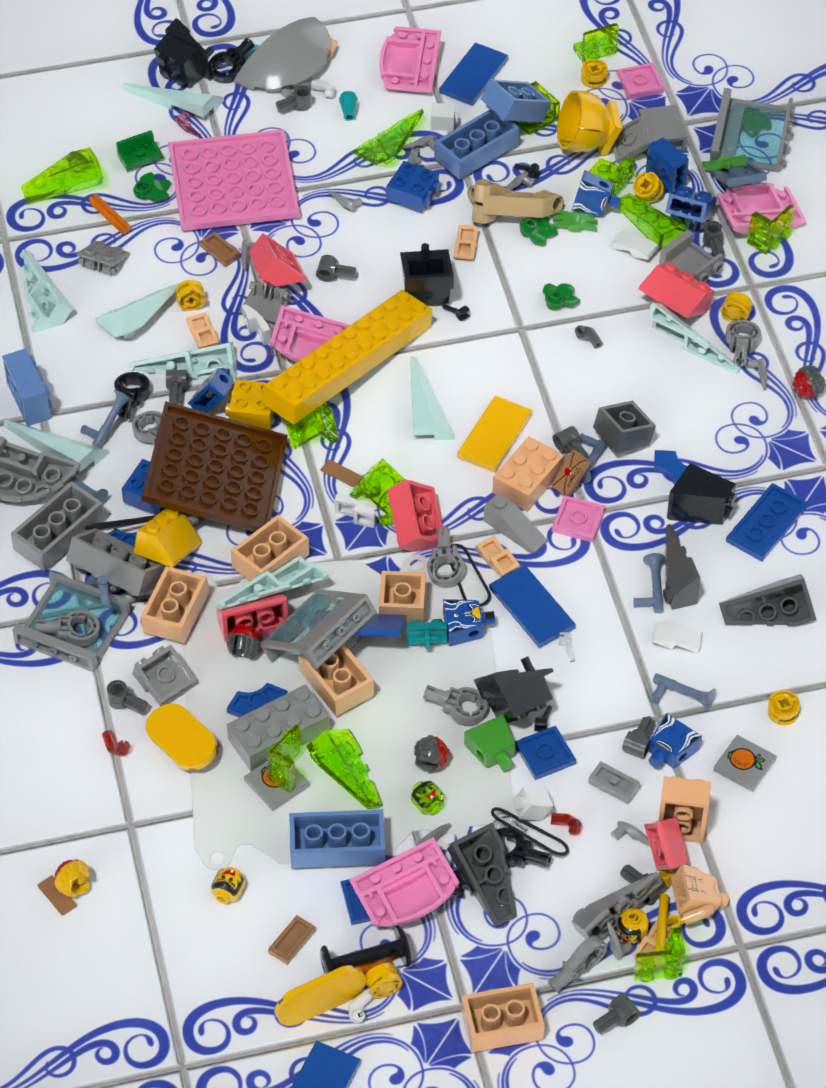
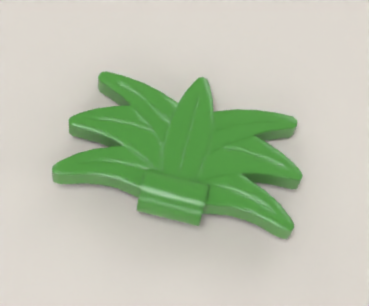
(725, 162)
(575, 221)

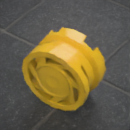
(594, 72)
(647, 186)
(191, 295)
(736, 306)
(783, 706)
(383, 980)

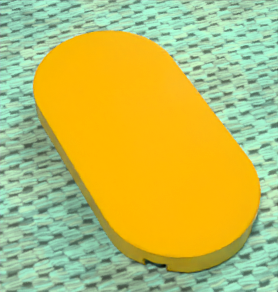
(181, 736)
(320, 995)

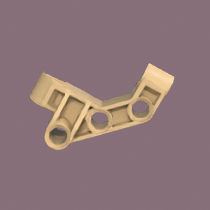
(494, 200)

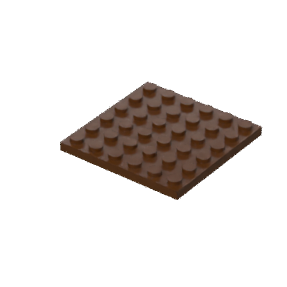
(214, 467)

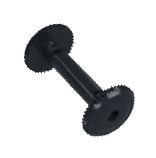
(371, 954)

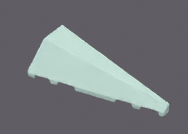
(192, 102)
(46, 300)
(672, 325)
(198, 362)
(427, 412)
(58, 445)
(290, 576)

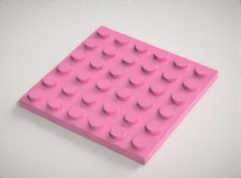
(233, 180)

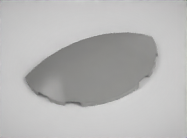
(287, 57)
(31, 474)

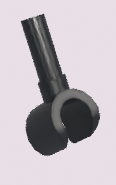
(533, 169)
(461, 313)
(541, 723)
(463, 885)

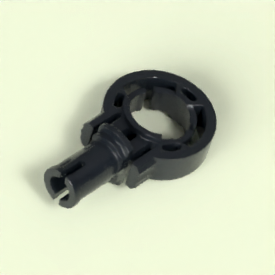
(231, 56)
(138, 394)
(523, 851)

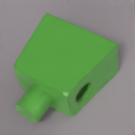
(491, 743)

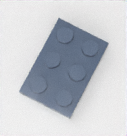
(741, 175)

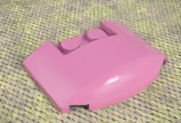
(410, 59)
(763, 198)
(302, 332)
(406, 885)

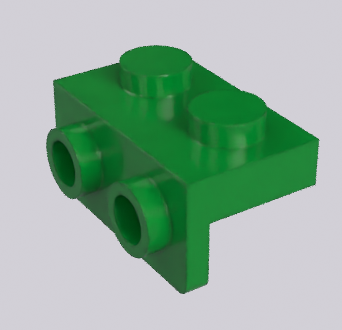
(138, 150)

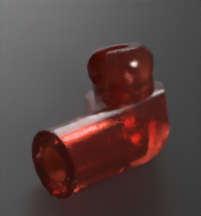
(118, 748)
(567, 819)

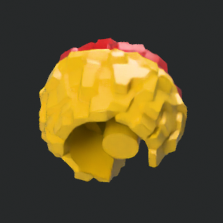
(72, 878)

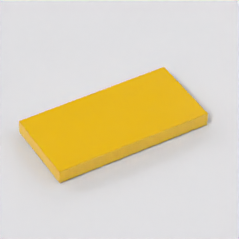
(494, 433)

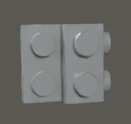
(163, 674)

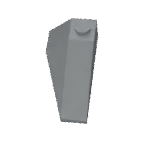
(594, 917)

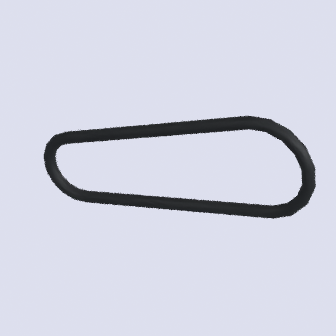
(102, 525)
(477, 572)
(532, 826)

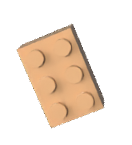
(528, 473)
(269, 548)
(175, 604)
(339, 680)
(689, 803)
(502, 1017)

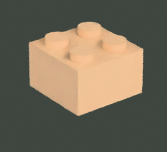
(403, 594)

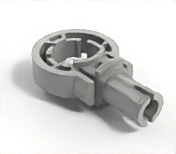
(742, 342)
(142, 420)
(445, 556)
(63, 627)
(450, 702)
(581, 961)

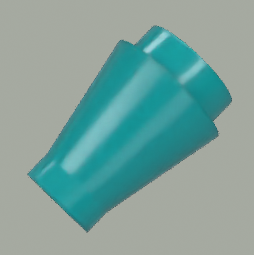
(348, 104)

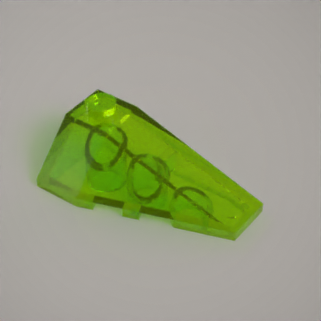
(388, 142)
(70, 174)
(651, 221)
(340, 758)

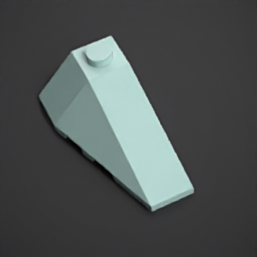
(135, 314)

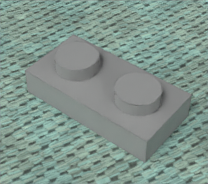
(614, 782)

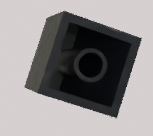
(701, 497)

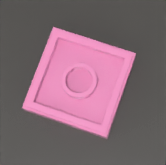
(640, 81)
(578, 518)

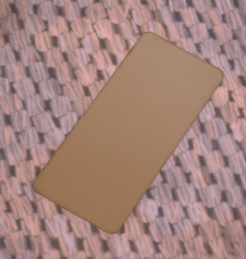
(341, 473)
(59, 900)

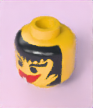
(228, 885)
(632, 925)

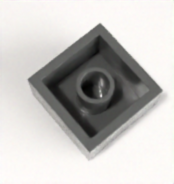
(624, 426)

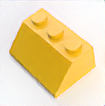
(167, 538)

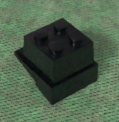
(182, 56)
(428, 275)
(515, 692)

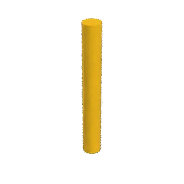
(662, 922)

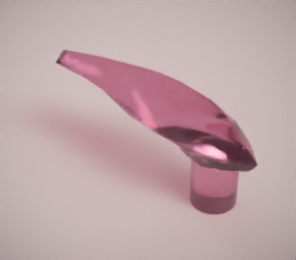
(185, 125)
(264, 633)

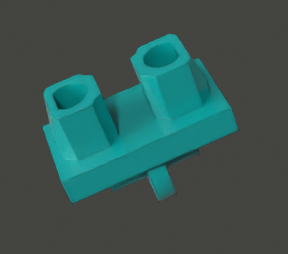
(426, 633)

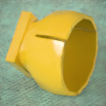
(588, 123)

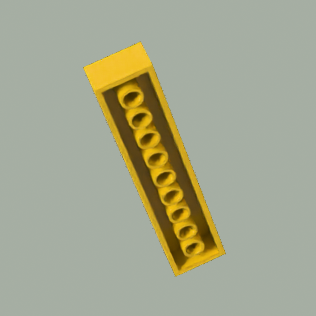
(347, 357)

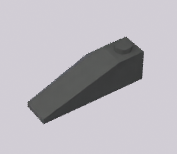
(681, 574)
(774, 604)
(484, 866)

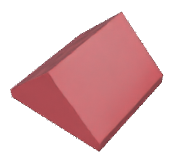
(666, 843)

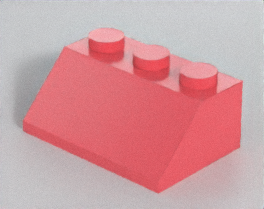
(275, 262)
(677, 290)
(415, 515)
(259, 613)

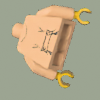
(694, 894)

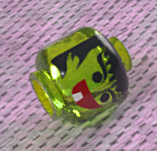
(427, 798)

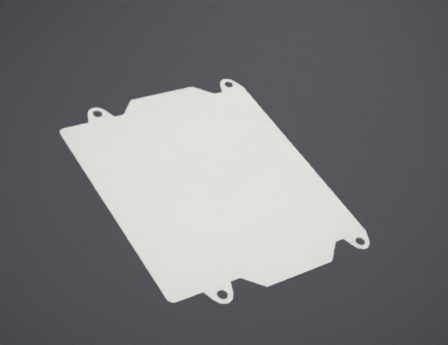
(384, 725)

